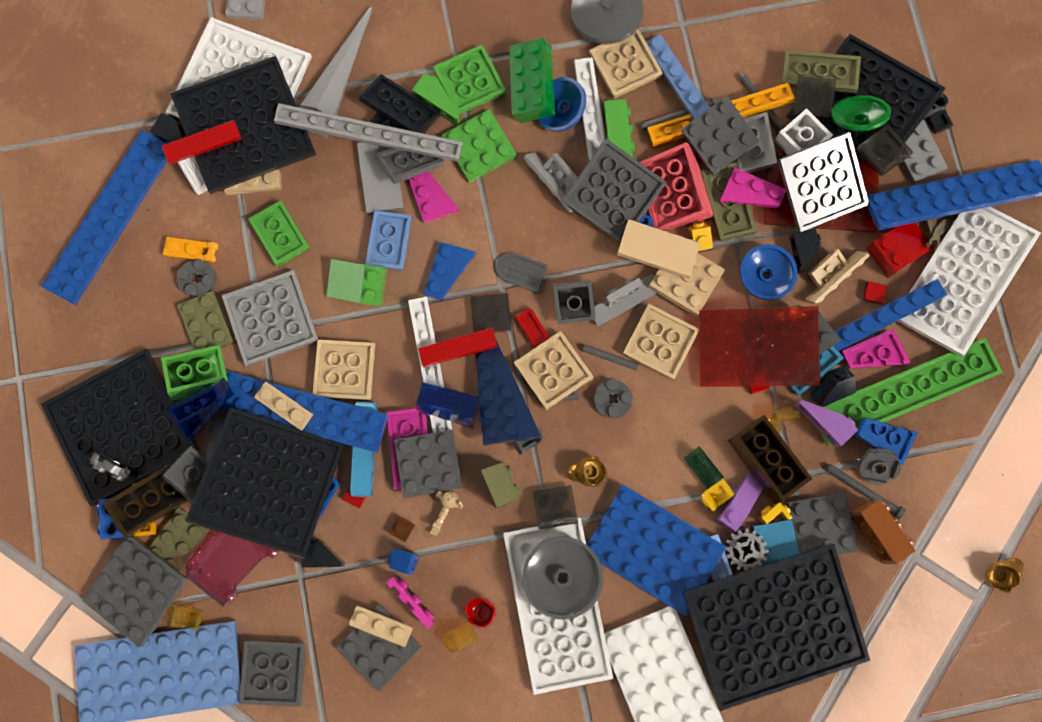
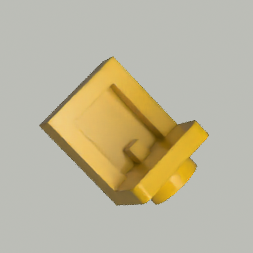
(701, 233)
(717, 495)
(769, 513)

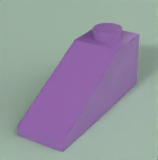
(831, 424)
(740, 504)

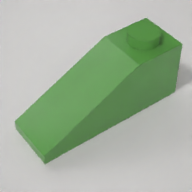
(431, 91)

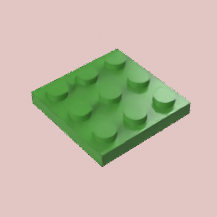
(470, 79)
(483, 145)

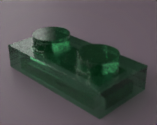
(703, 467)

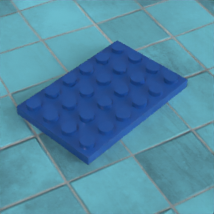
(654, 548)

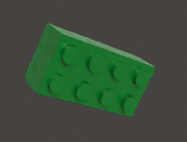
(532, 80)

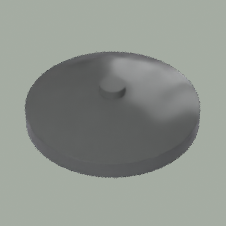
(606, 19)
(562, 578)

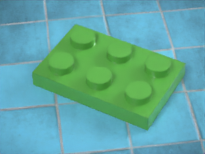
(279, 233)

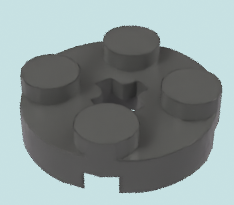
(189, 270)
(612, 388)
(873, 457)
(105, 463)

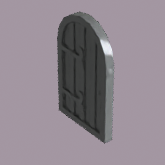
(521, 271)

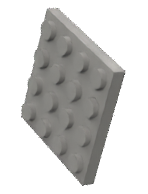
(270, 318)

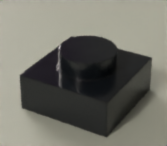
(939, 122)

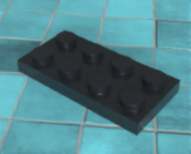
(399, 105)

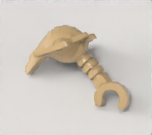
(449, 500)

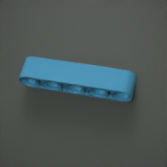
(362, 465)

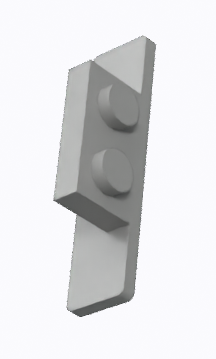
(554, 174)
(623, 299)

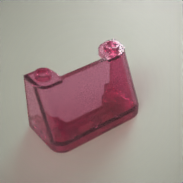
(224, 564)

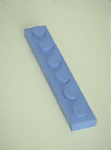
(677, 77)

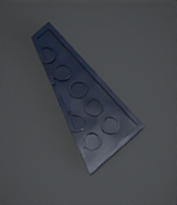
(502, 405)

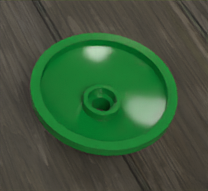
(861, 113)

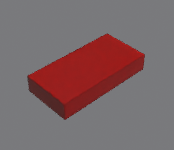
(532, 327)

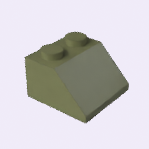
(500, 484)

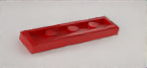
(201, 142)
(457, 347)

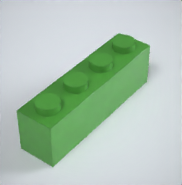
(617, 125)

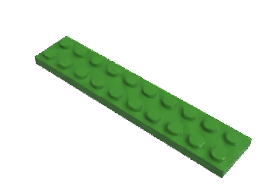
(919, 385)

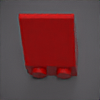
(899, 248)

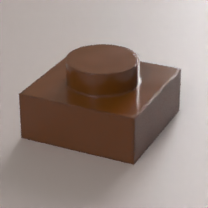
(401, 528)

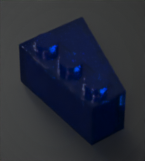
(448, 404)
(199, 407)

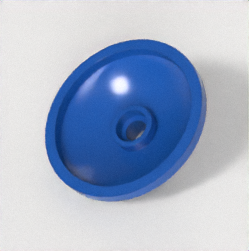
(566, 94)
(774, 262)

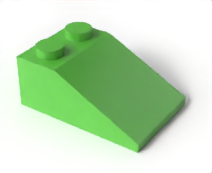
(357, 282)
(192, 371)

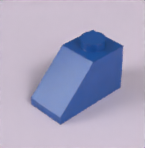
(403, 561)

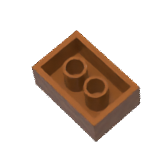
(882, 532)

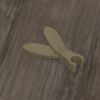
(936, 231)

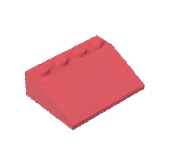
(684, 195)

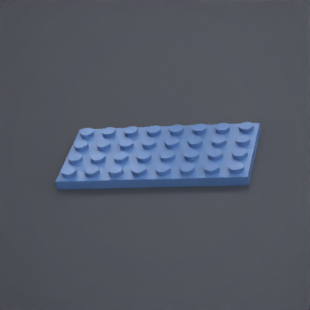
(165, 677)

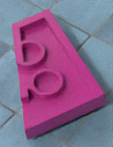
(749, 189)
(431, 198)
(876, 352)
(414, 601)

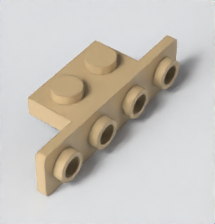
(831, 272)

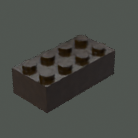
(770, 459)
(144, 503)

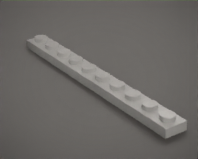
(368, 132)

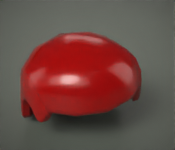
(480, 612)

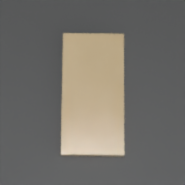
(658, 249)

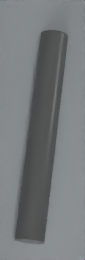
(610, 357)

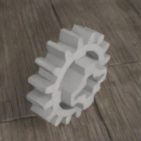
(755, 554)

